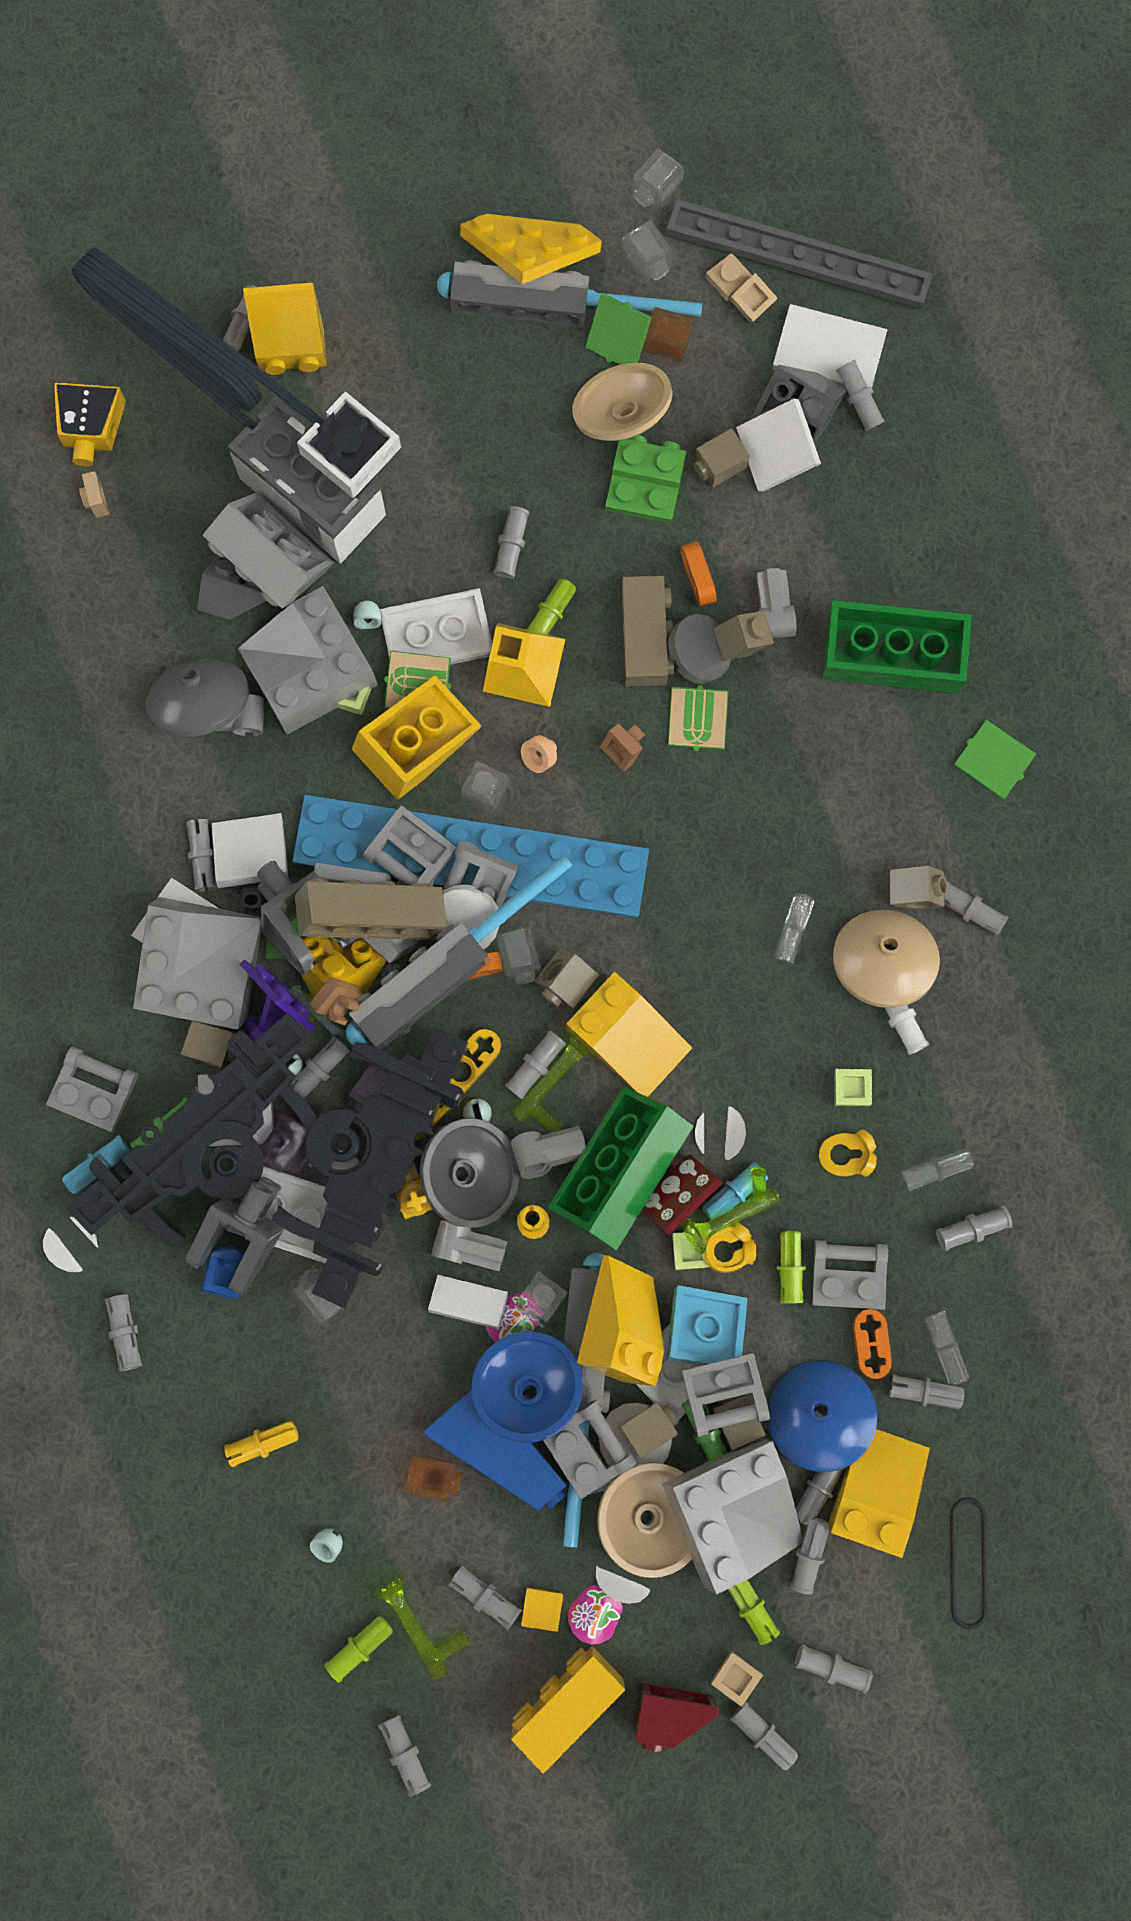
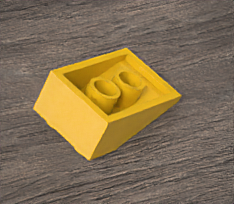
(286, 327)
(414, 737)
(628, 1035)
(623, 1326)
(881, 1494)

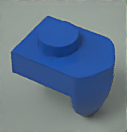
(220, 1270)

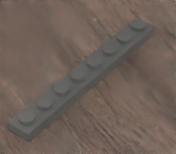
(799, 254)

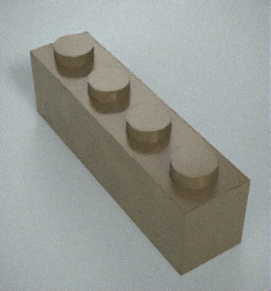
(370, 910)

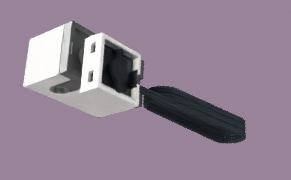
(308, 473)

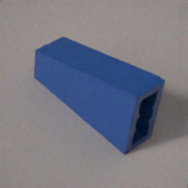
(509, 1463)

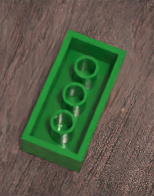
(896, 647)
(620, 1167)

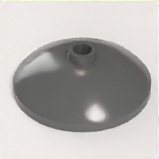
(197, 697)
(487, 1171)

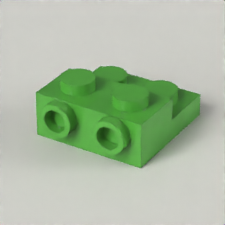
(646, 479)

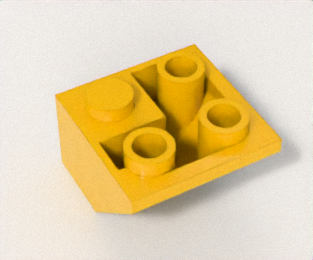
(523, 664)
(354, 963)

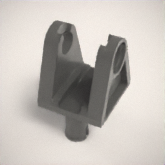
(280, 911)
(248, 1218)

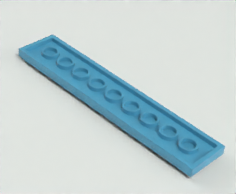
(601, 878)

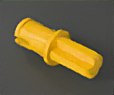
(261, 1443)

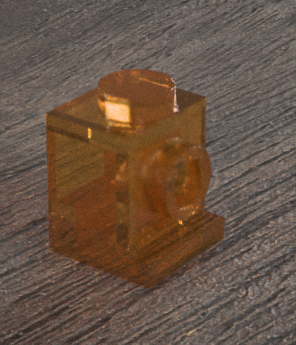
(420, 1485)

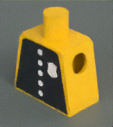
(87, 418)

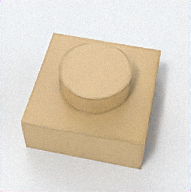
(728, 276)
(753, 298)
(93, 494)
(736, 1678)

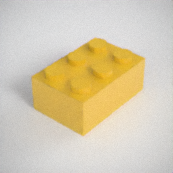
(566, 1707)

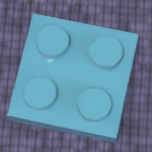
(705, 1326)

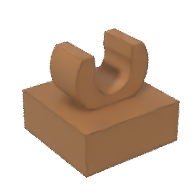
(623, 745)
(336, 1000)

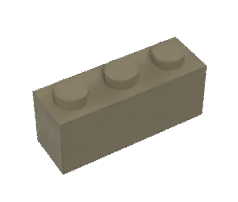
(646, 630)

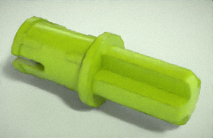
(552, 608)
(791, 1268)
(754, 1612)
(358, 1648)

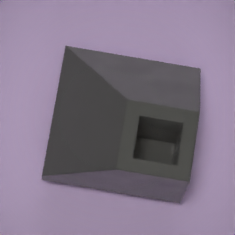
(816, 394)
(225, 592)

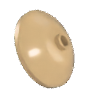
(622, 401)
(880, 974)
(637, 1547)

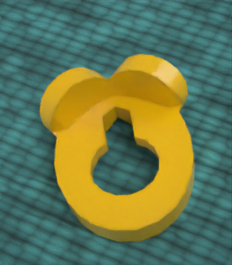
(861, 1140)
(741, 1257)

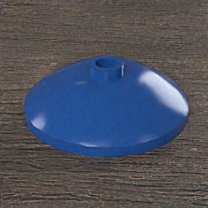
(521, 1364)
(828, 1441)

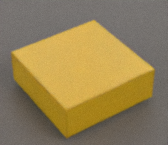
(542, 1609)

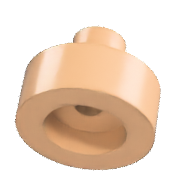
(539, 753)

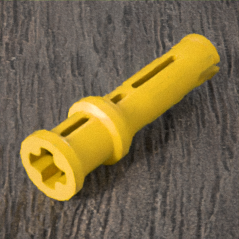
(539, 1229)

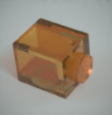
(668, 334)

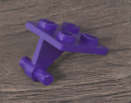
(277, 1004)

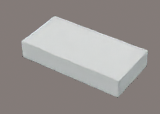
(468, 1302)

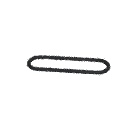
(984, 1564)

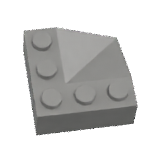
(267, 549)
(306, 661)
(194, 960)
(735, 1514)

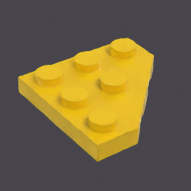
(529, 246)

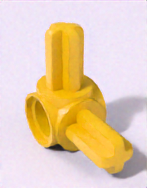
(412, 1197)

